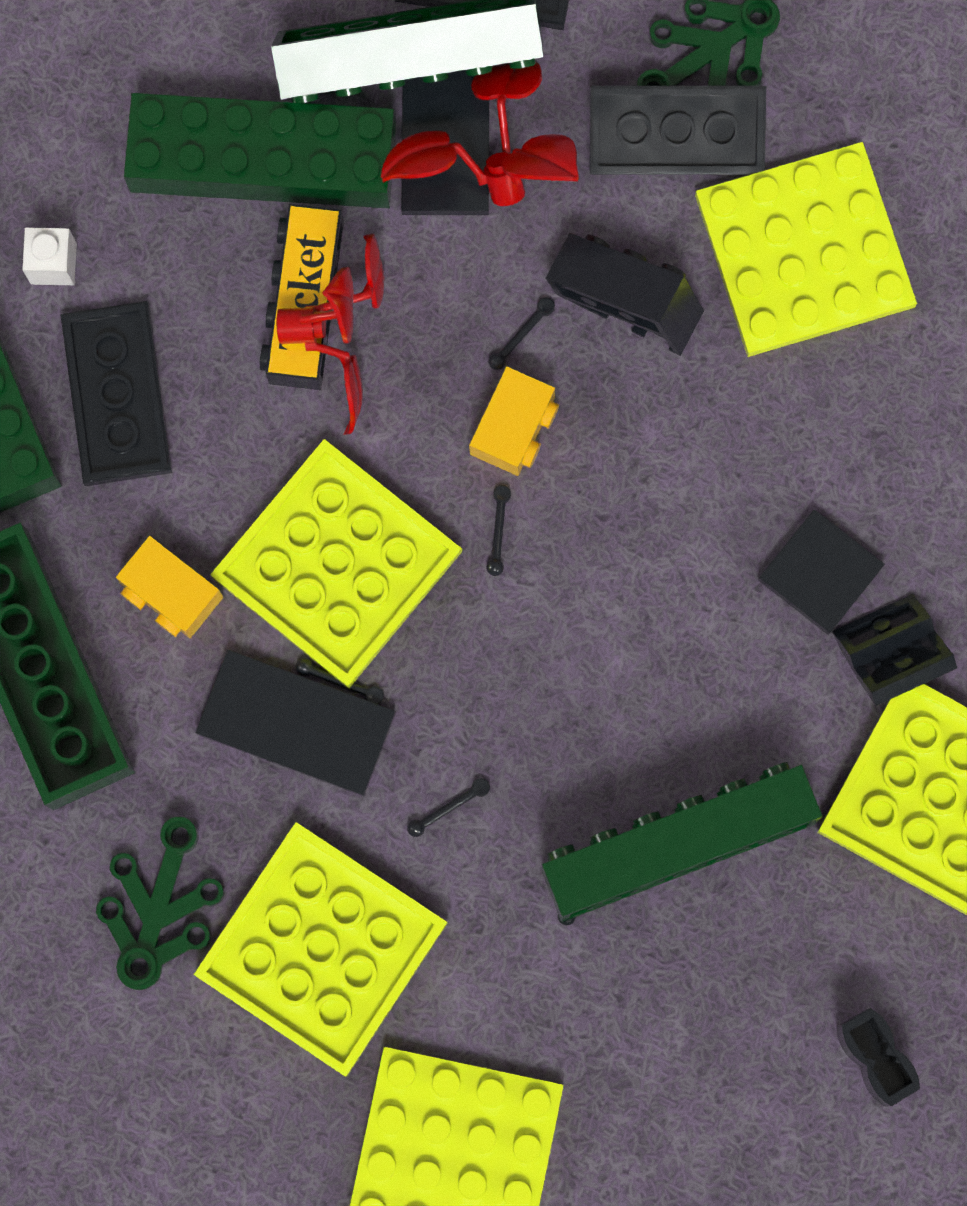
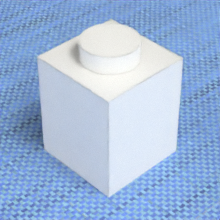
(49, 256)

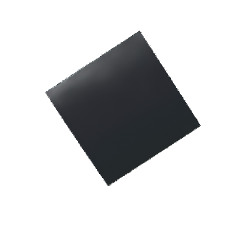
(894, 649)

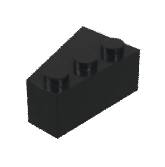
(626, 289)

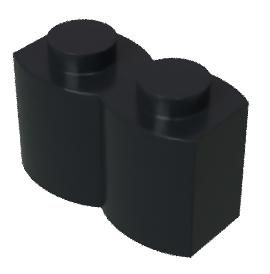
(884, 1069)

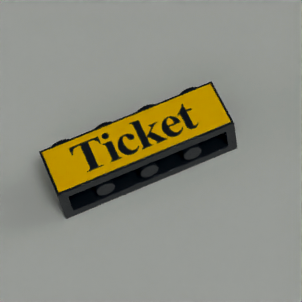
(307, 266)

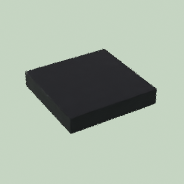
(821, 572)

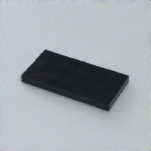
(455, 110)
(677, 130)
(116, 393)
(295, 723)

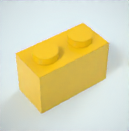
(513, 422)
(169, 588)

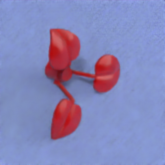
(541, 157)
(309, 323)

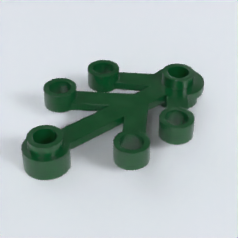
(715, 45)
(156, 911)

